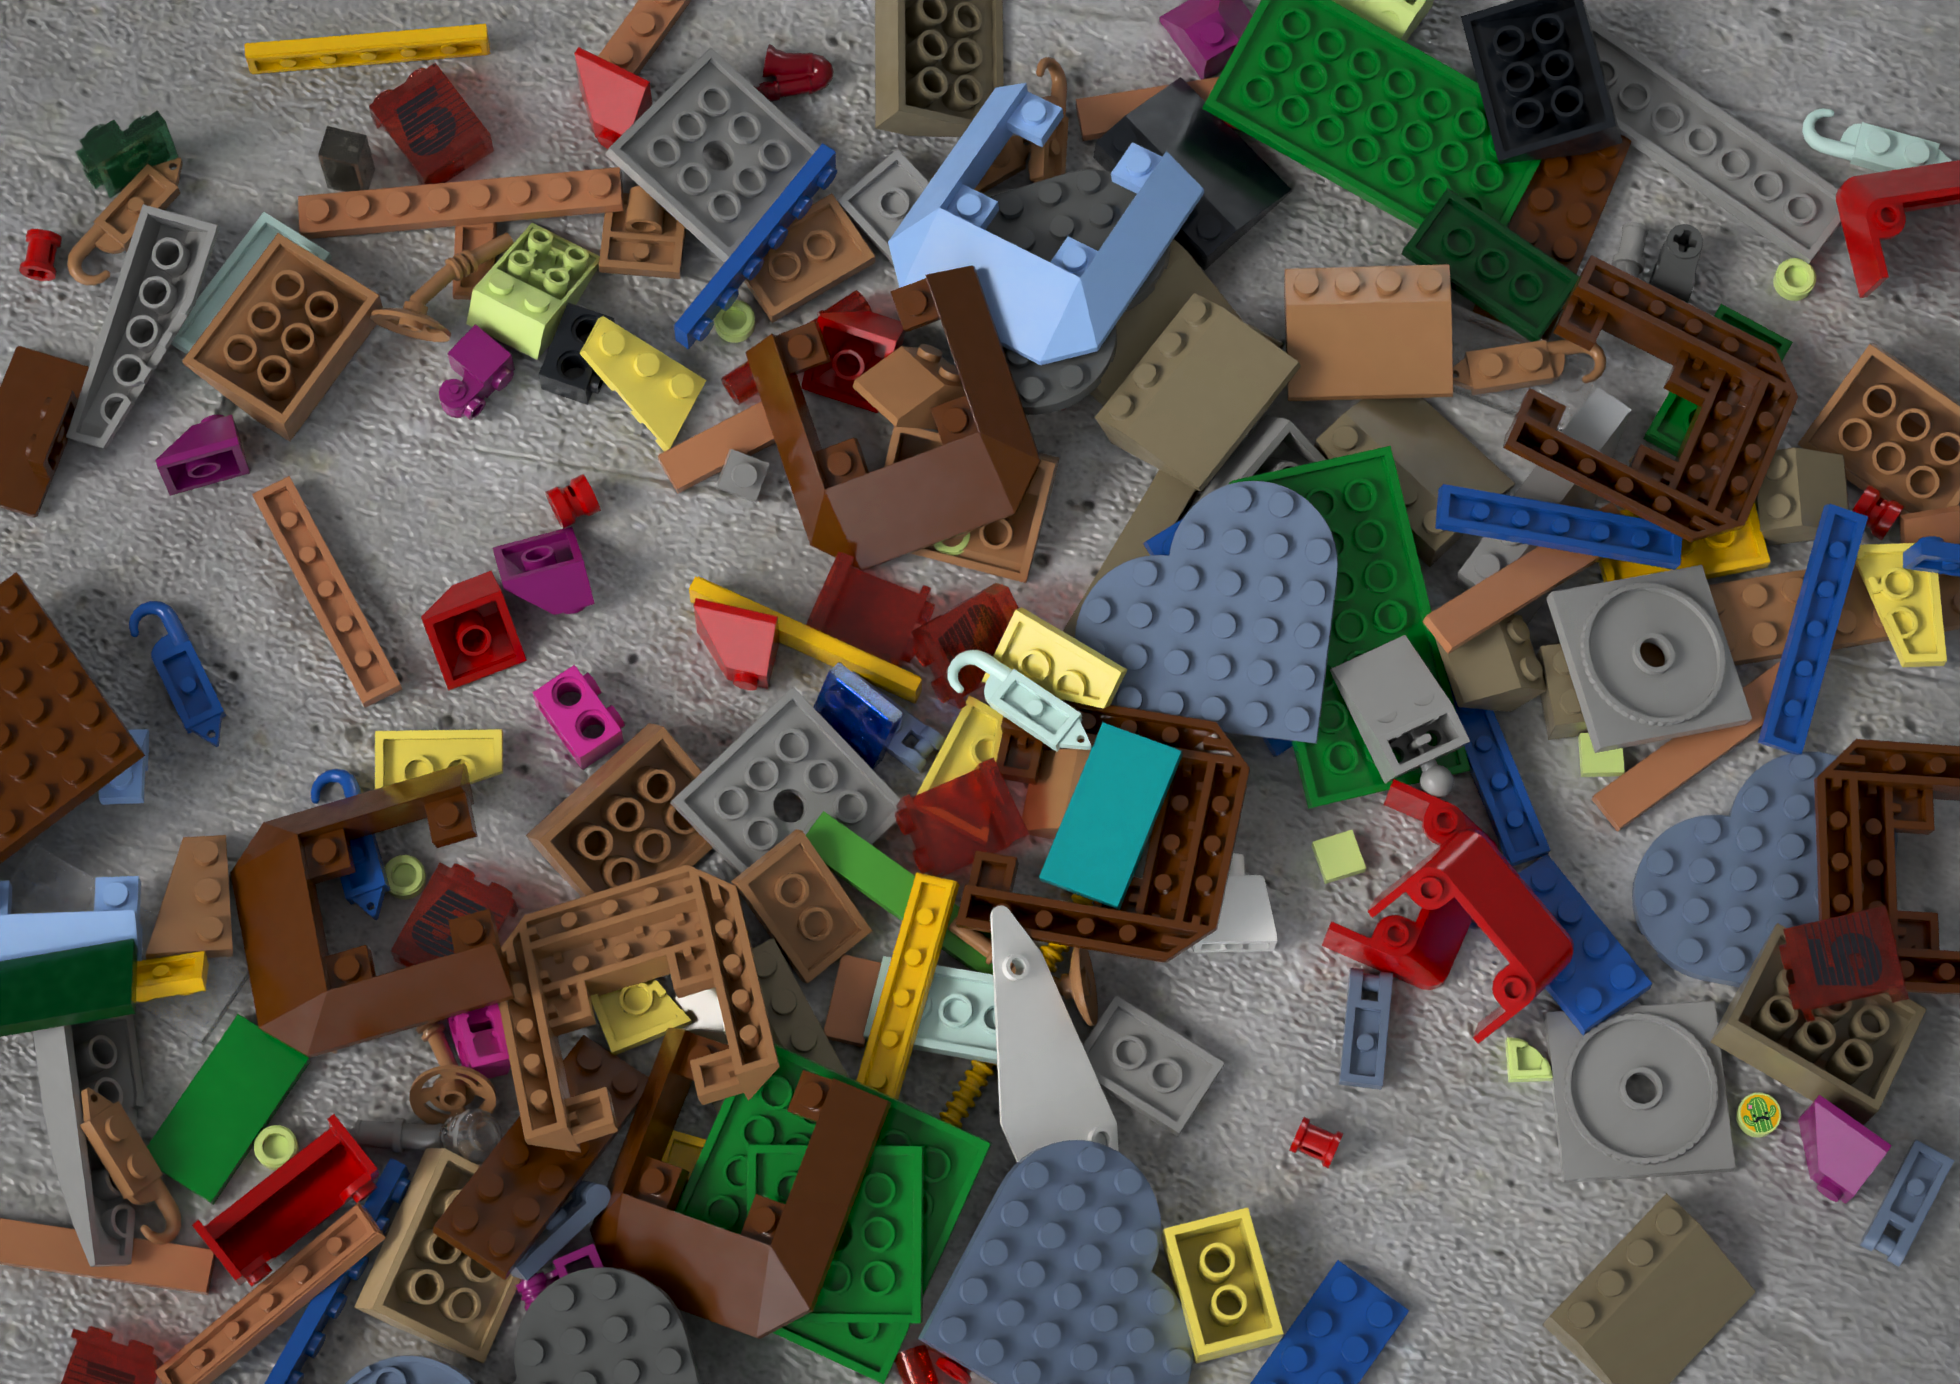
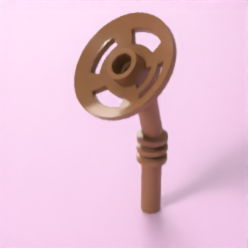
(413, 317)
(1076, 984)
(452, 1083)

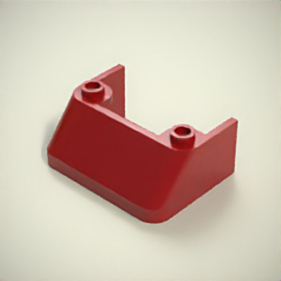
(1875, 209)
(1501, 906)
(1412, 950)
(289, 1204)

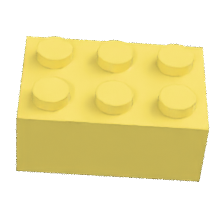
(1222, 1285)

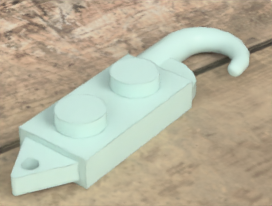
(1873, 145)
(1024, 702)

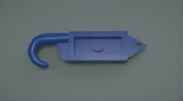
(182, 673)
(370, 881)

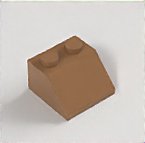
(909, 385)
(1055, 785)

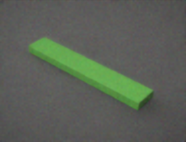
(881, 880)

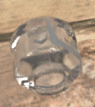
(471, 1134)

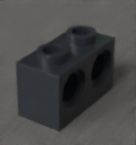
(565, 354)

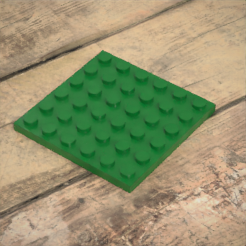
(719, 1193)

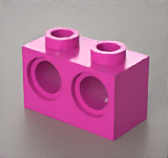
(572, 720)
(481, 1041)

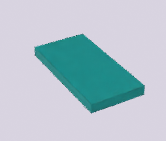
(1110, 816)

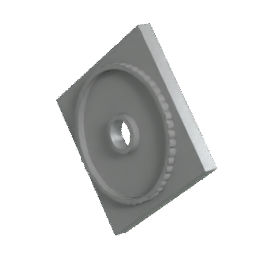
(720, 111)
(1617, 690)
(782, 753)
(1608, 1133)

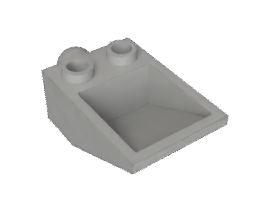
(1395, 706)

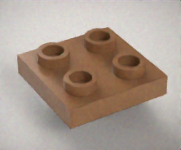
(642, 239)

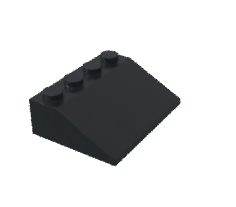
(1541, 79)
(1234, 178)

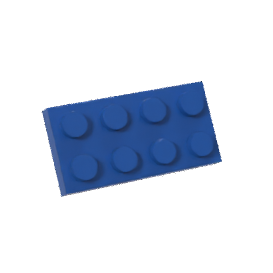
(1601, 971)
(1334, 1333)

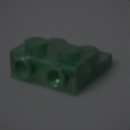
(116, 156)

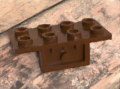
(34, 420)

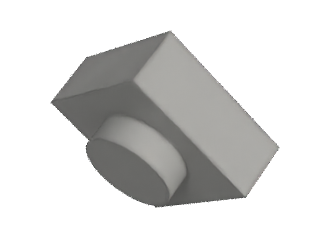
(742, 475)

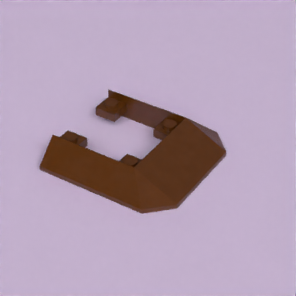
(1723, 370)
(927, 497)
(1858, 807)
(1186, 856)
(337, 999)
(784, 1250)

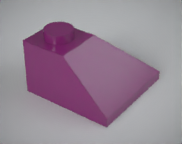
(1207, 32)
(203, 455)
(546, 571)
(1838, 1150)

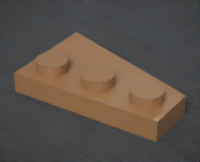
(196, 902)

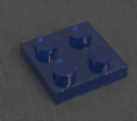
(858, 714)

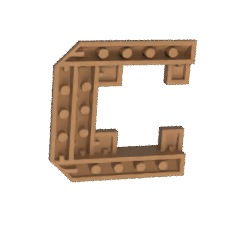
(617, 939)

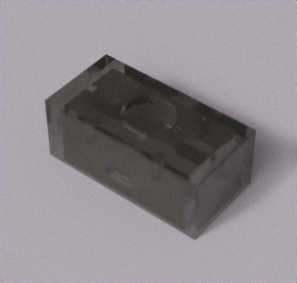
(346, 160)

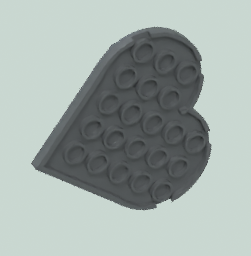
(1039, 221)
(604, 1330)

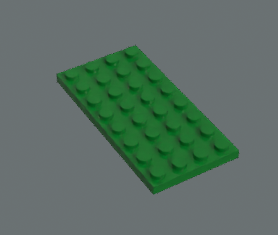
(1365, 111)
(1375, 603)

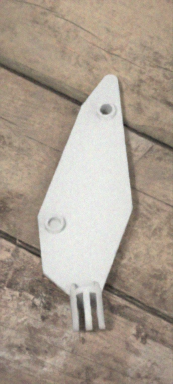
(1042, 1067)

